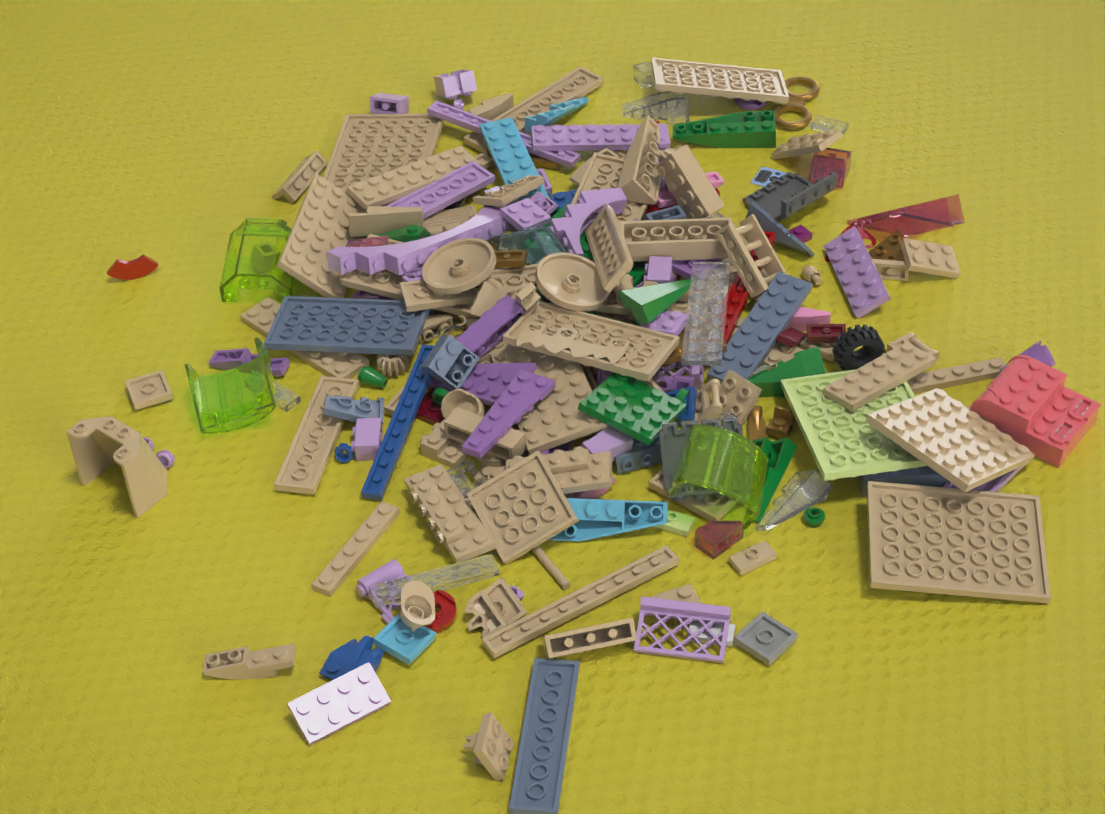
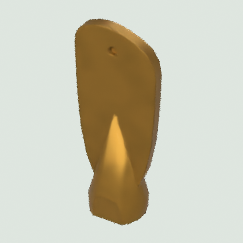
(756, 424)

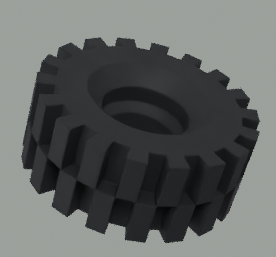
(859, 336)

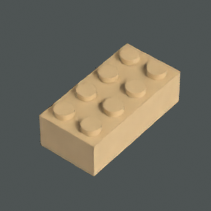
(689, 184)

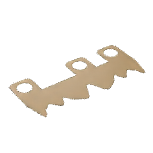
(578, 349)

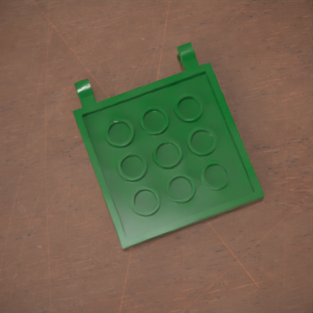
(633, 406)

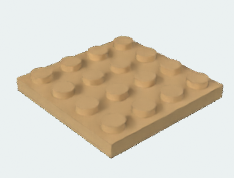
(522, 507)

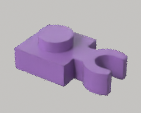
(677, 383)

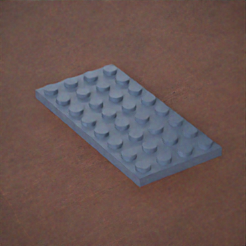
(346, 326)

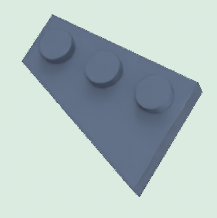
(351, 410)

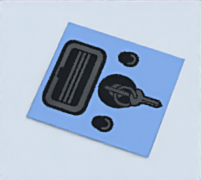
(766, 176)

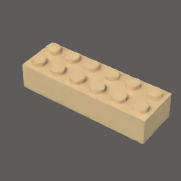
(675, 238)

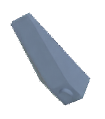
(783, 236)

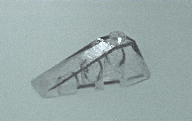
(660, 106)
(799, 494)

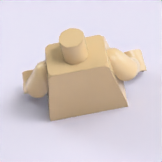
(487, 296)

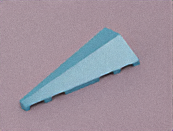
(555, 113)

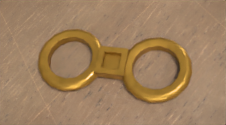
(797, 103)

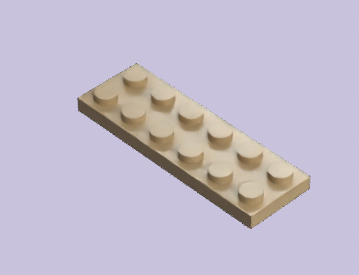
(879, 376)

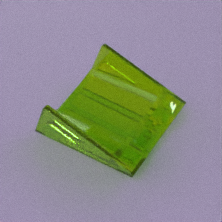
(234, 396)
(725, 464)

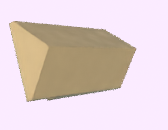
(384, 219)

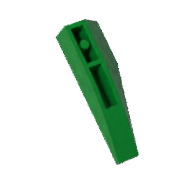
(733, 130)

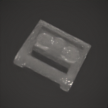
(461, 479)

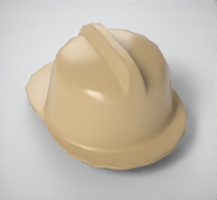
(417, 605)

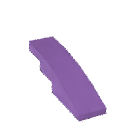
(236, 357)

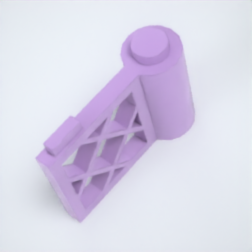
(387, 572)

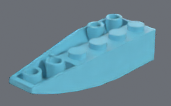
(611, 517)

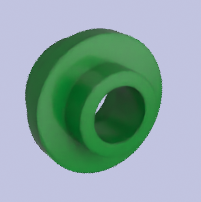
(814, 516)

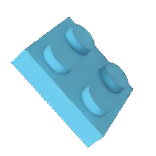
(402, 642)

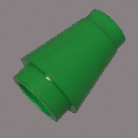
(371, 377)

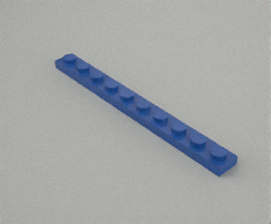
(398, 429)

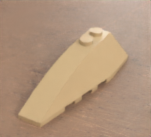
(639, 172)

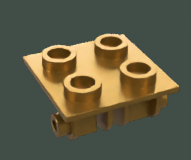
(889, 248)

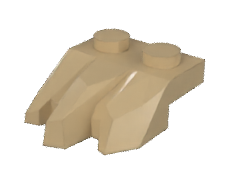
(494, 608)

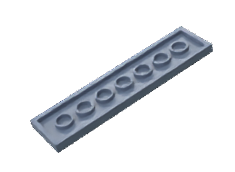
(761, 326)
(545, 737)

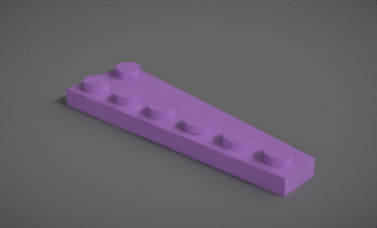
(512, 404)

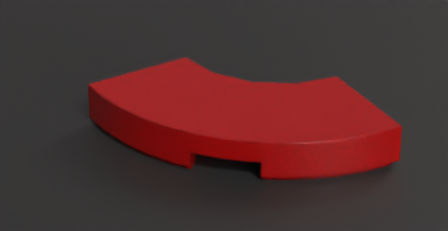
(132, 269)

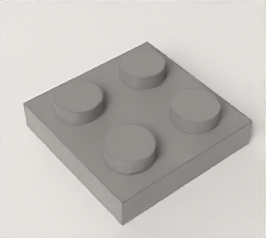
(765, 638)

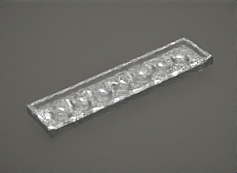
(706, 314)

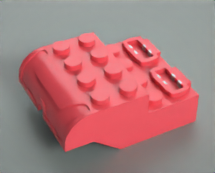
(1037, 409)

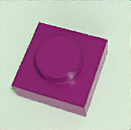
(801, 233)

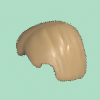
(461, 399)

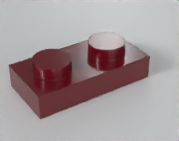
(824, 332)

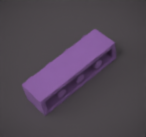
(491, 326)

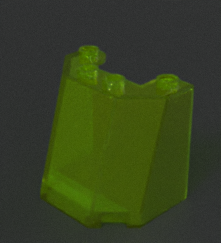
(253, 260)

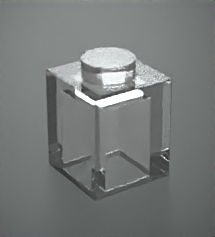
(643, 74)

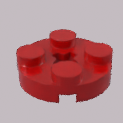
(446, 613)

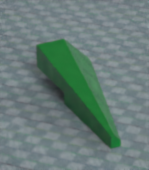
(652, 300)
(779, 456)

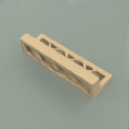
(301, 177)

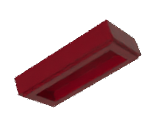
(791, 337)

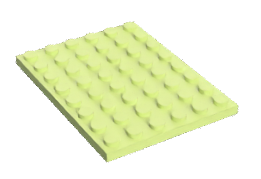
(841, 438)

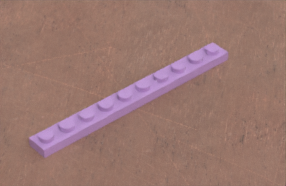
(471, 122)

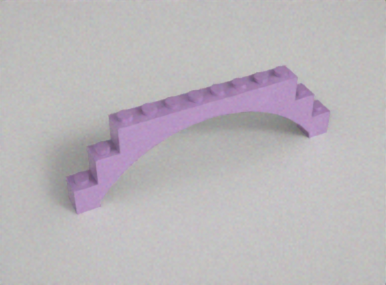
(413, 254)

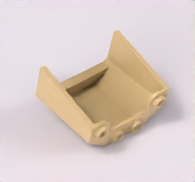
(108, 442)

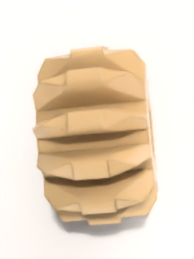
(392, 364)

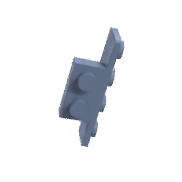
(639, 457)

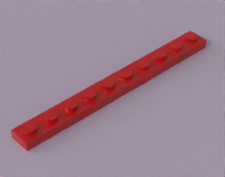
(739, 295)

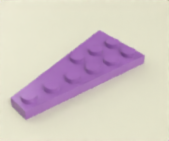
(488, 380)

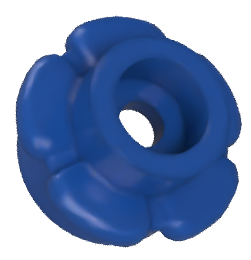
(340, 456)

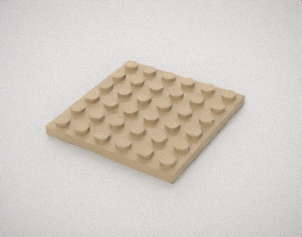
(950, 439)

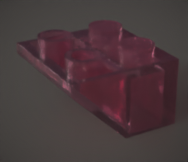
(828, 161)

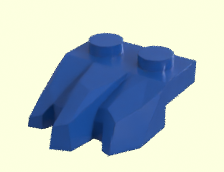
(351, 657)

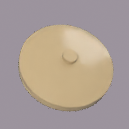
(459, 266)
(570, 282)

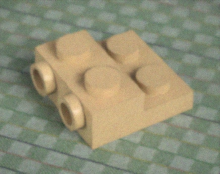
(441, 448)

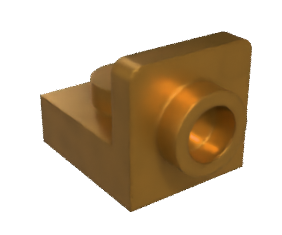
(781, 423)

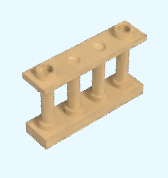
(741, 258)

